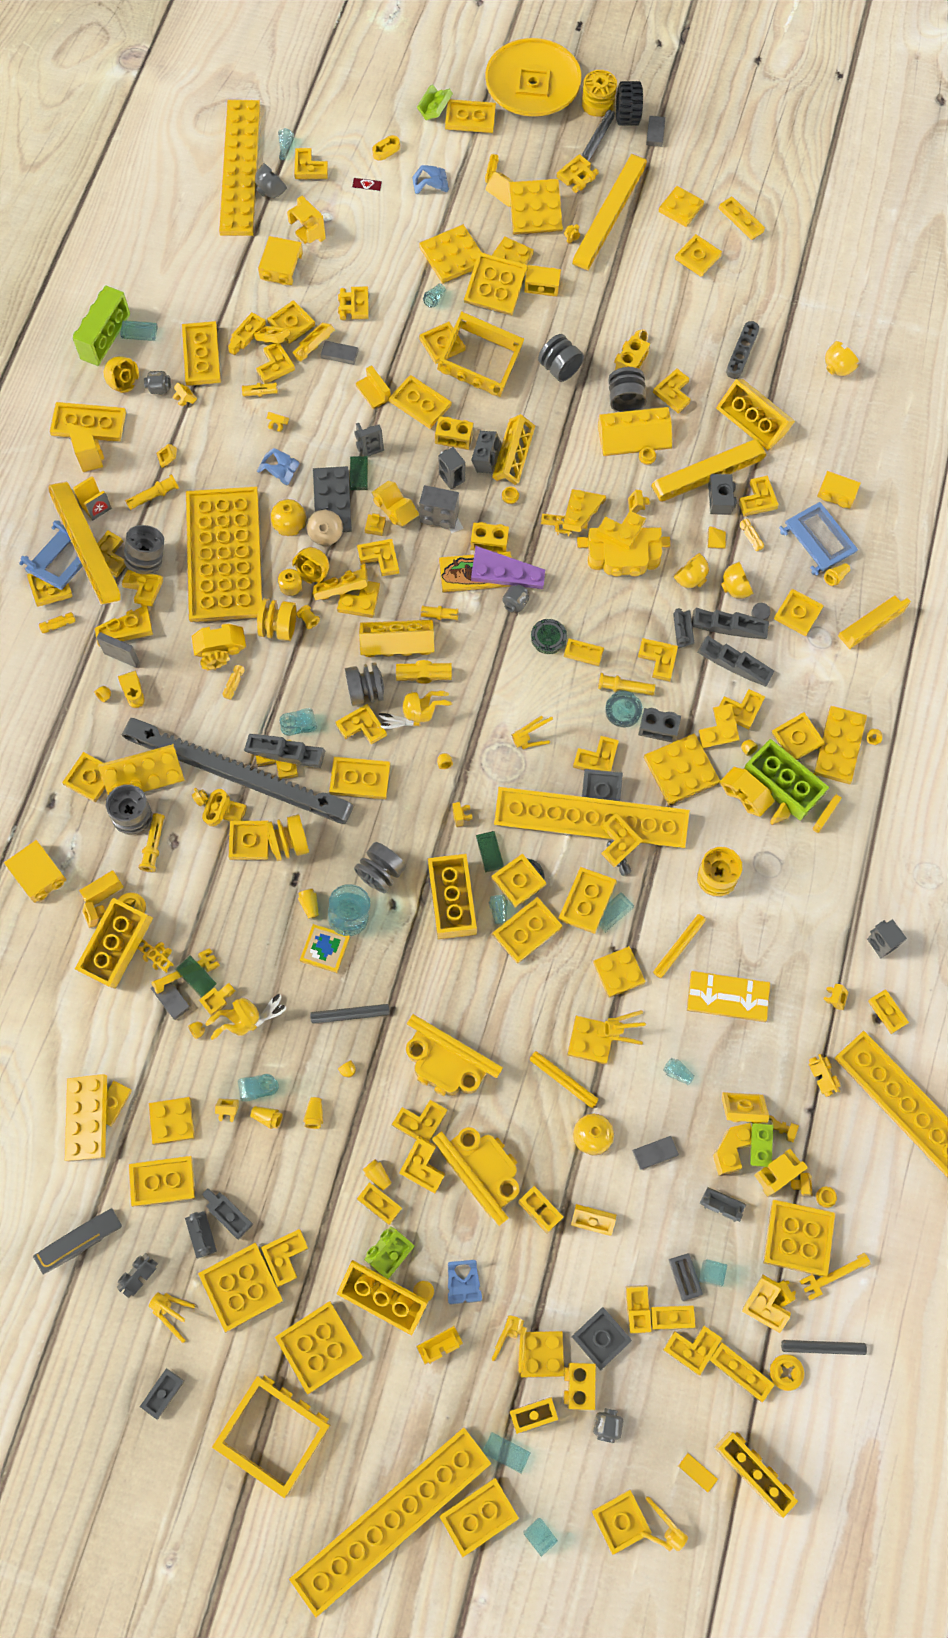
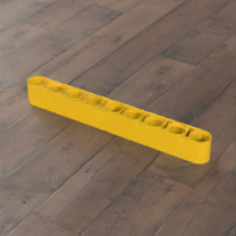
(609, 212)
(84, 543)

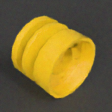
(599, 92)
(274, 619)
(287, 837)
(720, 862)

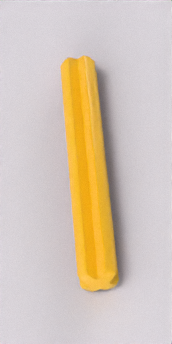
(679, 946)
(563, 1079)

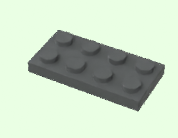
(333, 492)

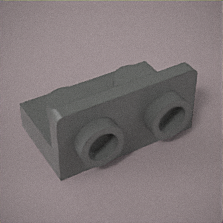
(369, 440)

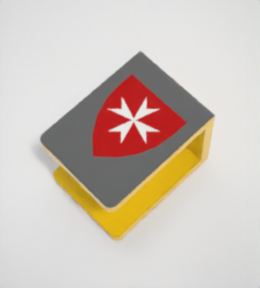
(91, 499)

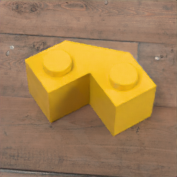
(394, 505)
(228, 639)
(750, 791)
(726, 1155)

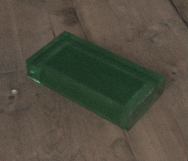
(358, 472)
(489, 851)
(195, 976)

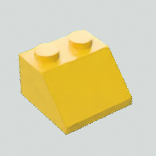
(86, 448)

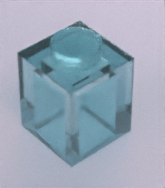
(713, 1273)

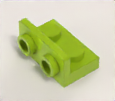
(433, 102)
(761, 1145)
(389, 1252)

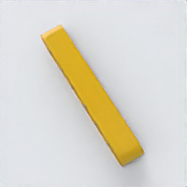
(700, 472)

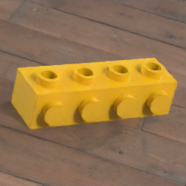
(754, 1472)

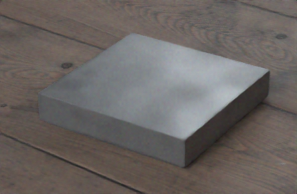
(118, 650)

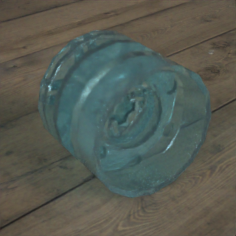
(352, 901)

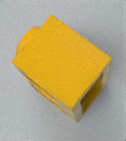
(633, 353)
(453, 436)
(489, 540)
(540, 1209)
(586, 1386)

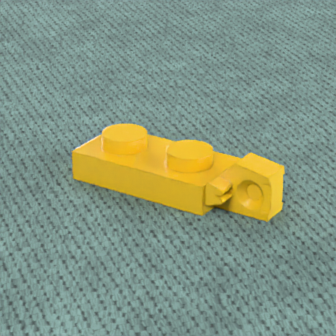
(245, 333)
(313, 340)

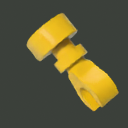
(791, 1130)

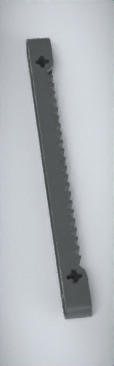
(335, 810)

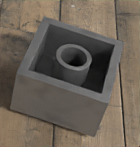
(439, 507)

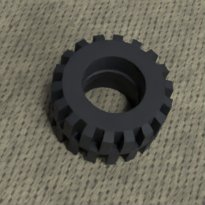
(629, 103)

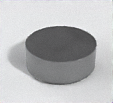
(761, 611)

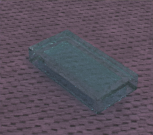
(139, 330)
(615, 911)
(506, 1452)

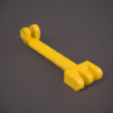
(203, 962)
(861, 1261)

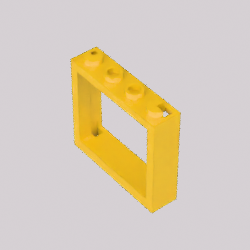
(489, 333)
(251, 1467)

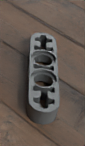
(741, 349)

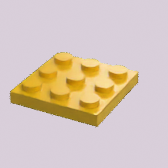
(535, 206)
(451, 253)
(495, 283)
(681, 769)
(799, 1238)
(240, 1287)
(318, 1347)

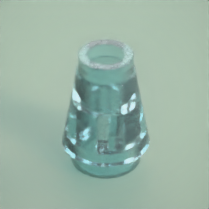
(433, 296)
(498, 907)
(678, 1071)

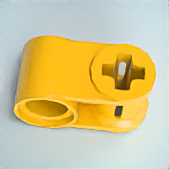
(132, 687)

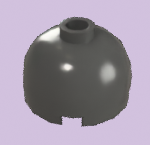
(268, 182)

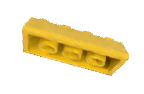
(755, 414)
(635, 430)
(396, 638)
(382, 1297)

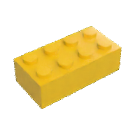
(452, 896)
(114, 943)

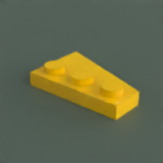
(581, 508)
(349, 581)
(128, 627)

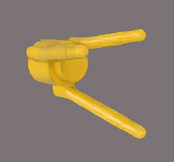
(522, 737)
(614, 1028)
(161, 1304)
(512, 1328)
(674, 1536)

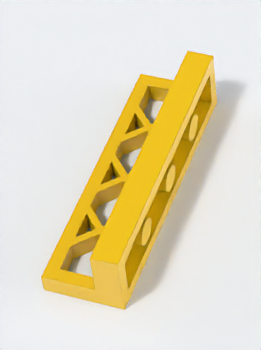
(511, 446)
(873, 621)

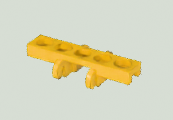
(548, 519)
(154, 952)

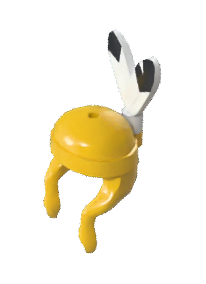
(415, 710)
(246, 1016)

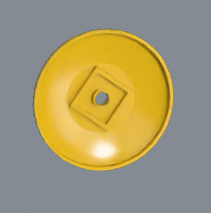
(536, 61)

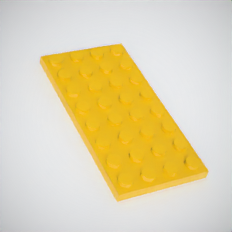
(223, 554)

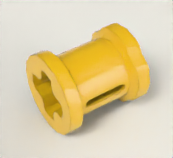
(308, 616)

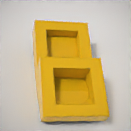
(638, 1309)

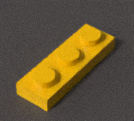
(741, 218)
(741, 1372)

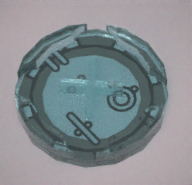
(623, 709)

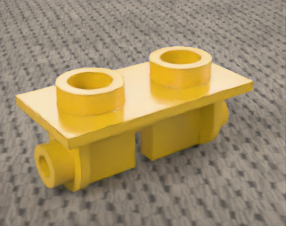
(828, 1082)
(444, 1341)

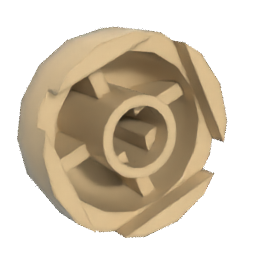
(324, 527)

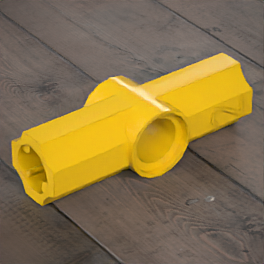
(423, 671)

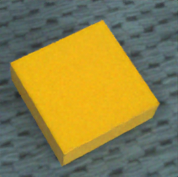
(235, 811)

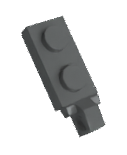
(227, 1214)

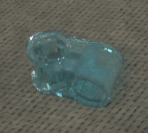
(299, 721)
(254, 1087)

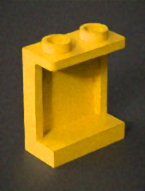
(279, 260)
(35, 871)

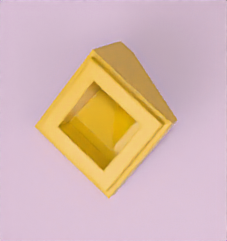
(166, 455)
(716, 538)
(781, 814)

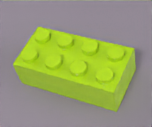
(101, 325)
(786, 779)

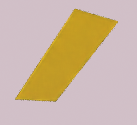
(697, 1472)

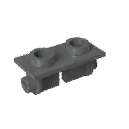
(683, 628)
(724, 1204)
(200, 1234)
(130, 1280)

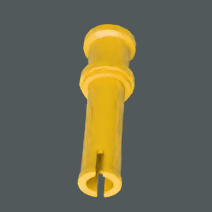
(158, 489)
(616, 684)
(151, 850)

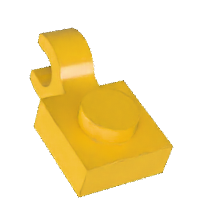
(215, 1000)

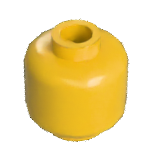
(290, 582)

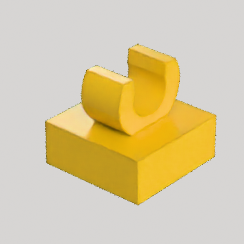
(184, 393)
(277, 419)
(637, 501)
(375, 524)
(459, 815)
(92, 914)
(838, 997)
(227, 1107)
(804, 1184)
(785, 1295)

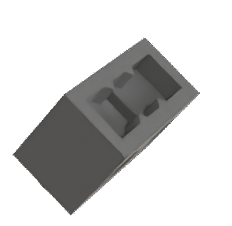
(486, 452)
(451, 467)
(659, 730)
(886, 937)

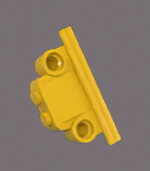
(616, 560)
(446, 1061)
(482, 1168)

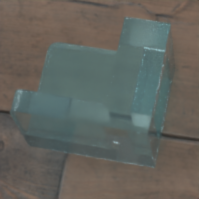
(540, 1536)

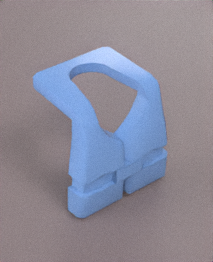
(437, 179)
(285, 467)
(466, 1289)

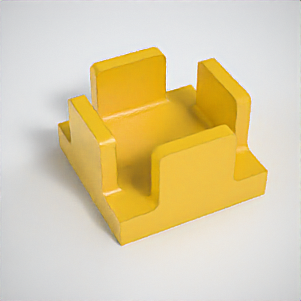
(311, 220)
(780, 1172)

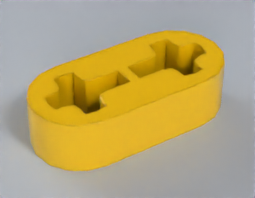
(386, 147)

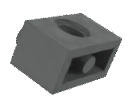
(718, 485)

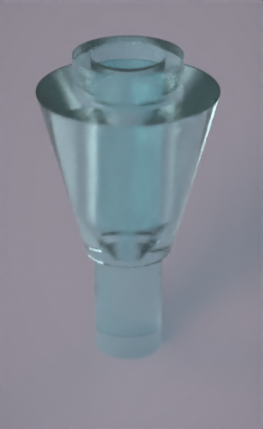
(285, 139)

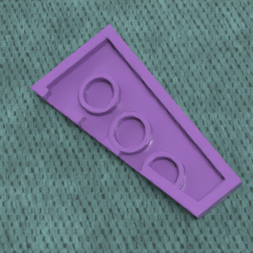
(503, 570)

